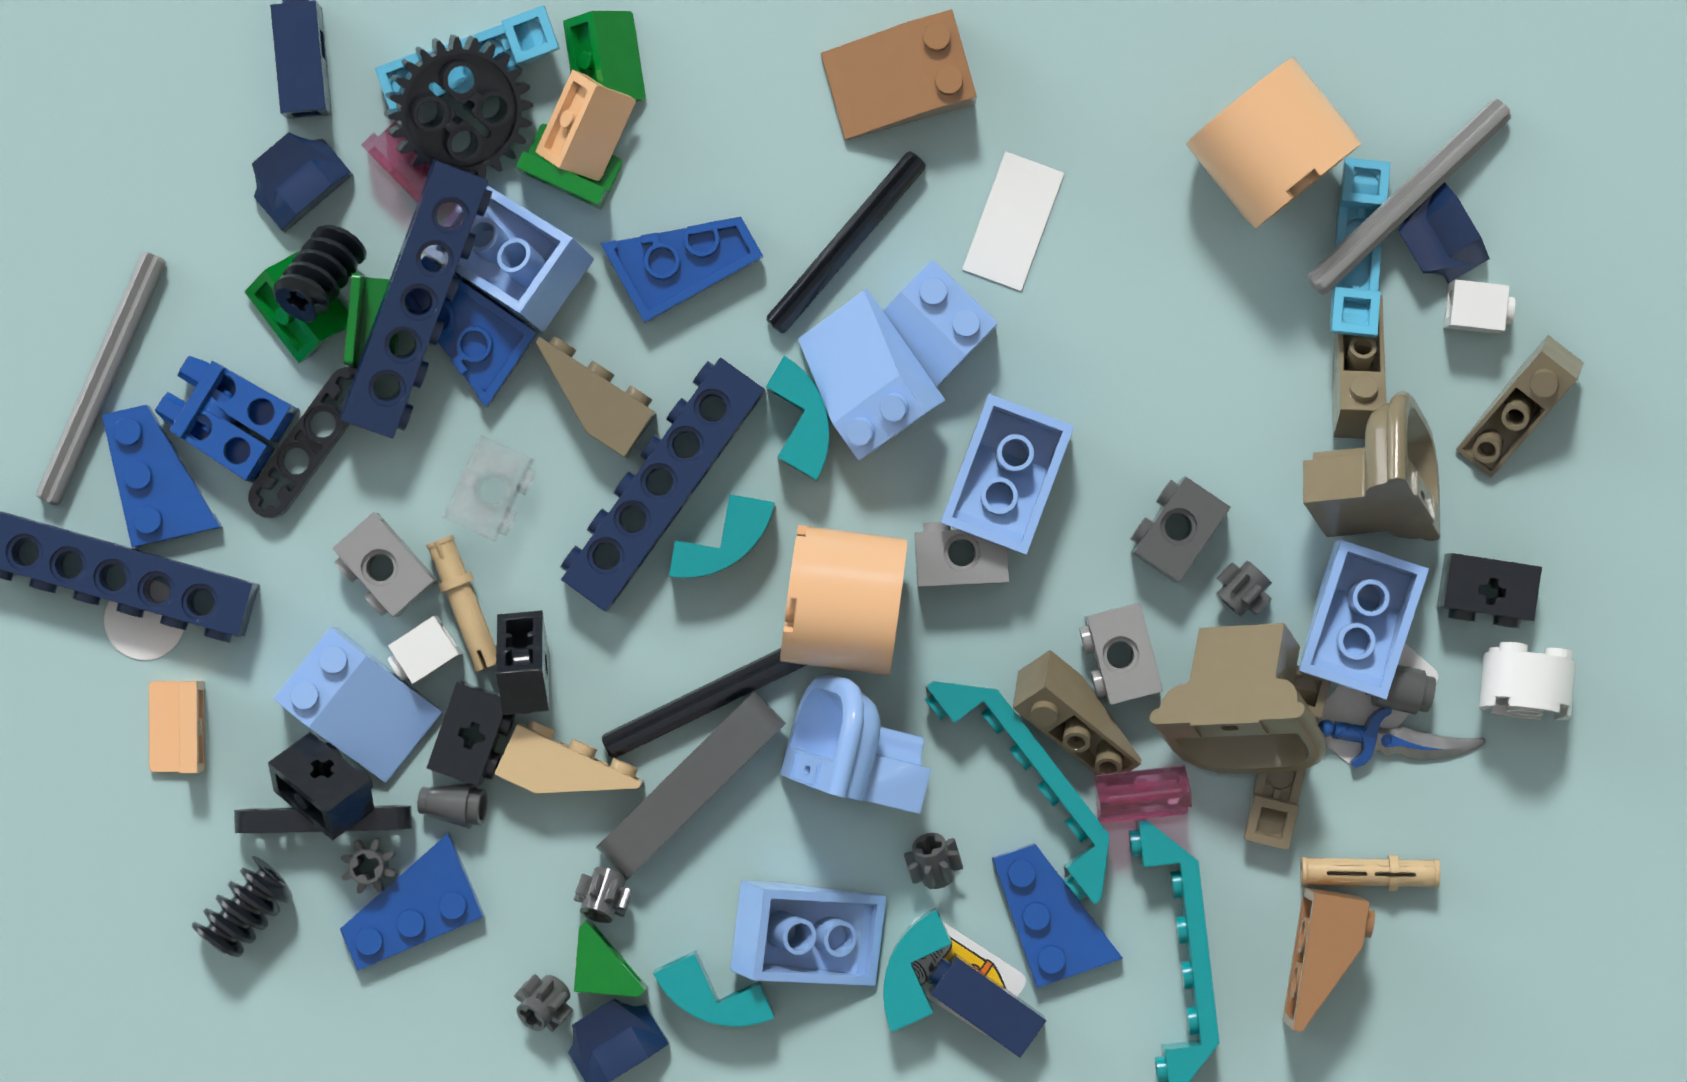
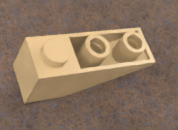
(550, 766)

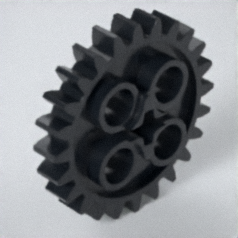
(484, 79)

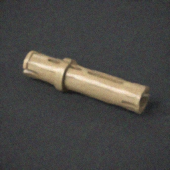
(463, 601)
(1423, 872)

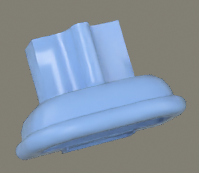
(848, 754)

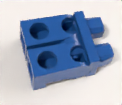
(214, 407)

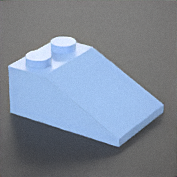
(519, 260)
(938, 321)
(867, 375)
(1007, 474)
(1362, 618)
(358, 704)
(807, 934)

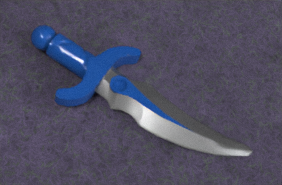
(1397, 740)

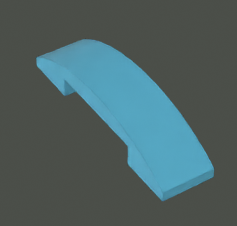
(523, 37)
(1356, 297)

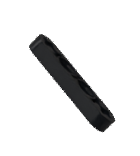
(303, 438)
(289, 820)

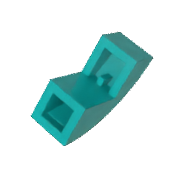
(809, 440)
(743, 528)
(691, 989)
(903, 991)

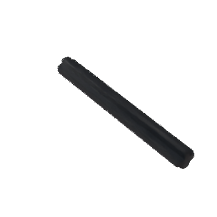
(846, 242)
(696, 703)

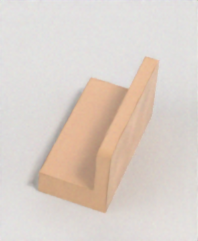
(585, 126)
(177, 726)

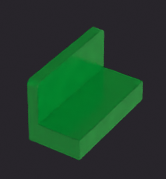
(606, 50)
(575, 185)
(364, 303)
(299, 337)

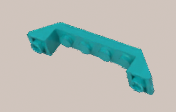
(1089, 866)
(1183, 1059)

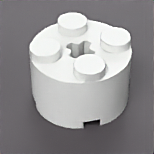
(1527, 682)

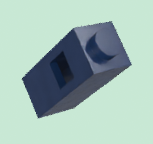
(300, 59)
(985, 1003)

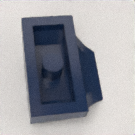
(296, 178)
(1443, 236)
(614, 1040)

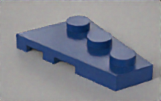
(680, 263)
(477, 335)
(152, 481)
(414, 908)
(1049, 918)

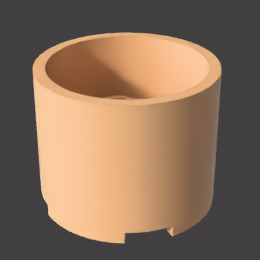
(1273, 142)
(843, 600)

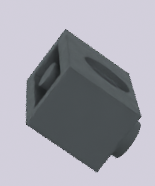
(1203, 516)

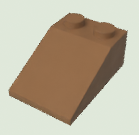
(899, 75)
(1325, 945)

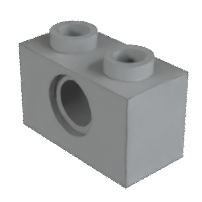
(937, 569)
(409, 576)
(1141, 674)

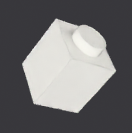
(1478, 307)
(423, 651)

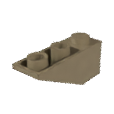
(1357, 381)
(1521, 405)
(602, 408)
(1072, 716)

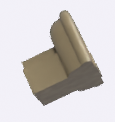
(1382, 485)
(1242, 705)

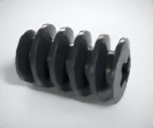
(319, 272)
(244, 909)

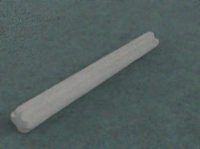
(1409, 196)
(101, 378)

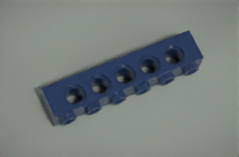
(362, 404)
(605, 586)
(231, 595)

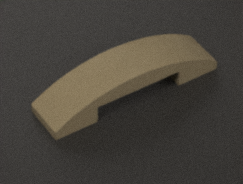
(1277, 794)

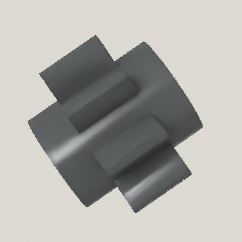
(1244, 588)
(357, 859)
(933, 860)
(603, 895)
(543, 1003)

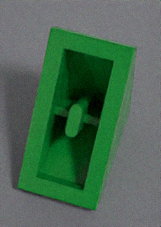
(601, 967)

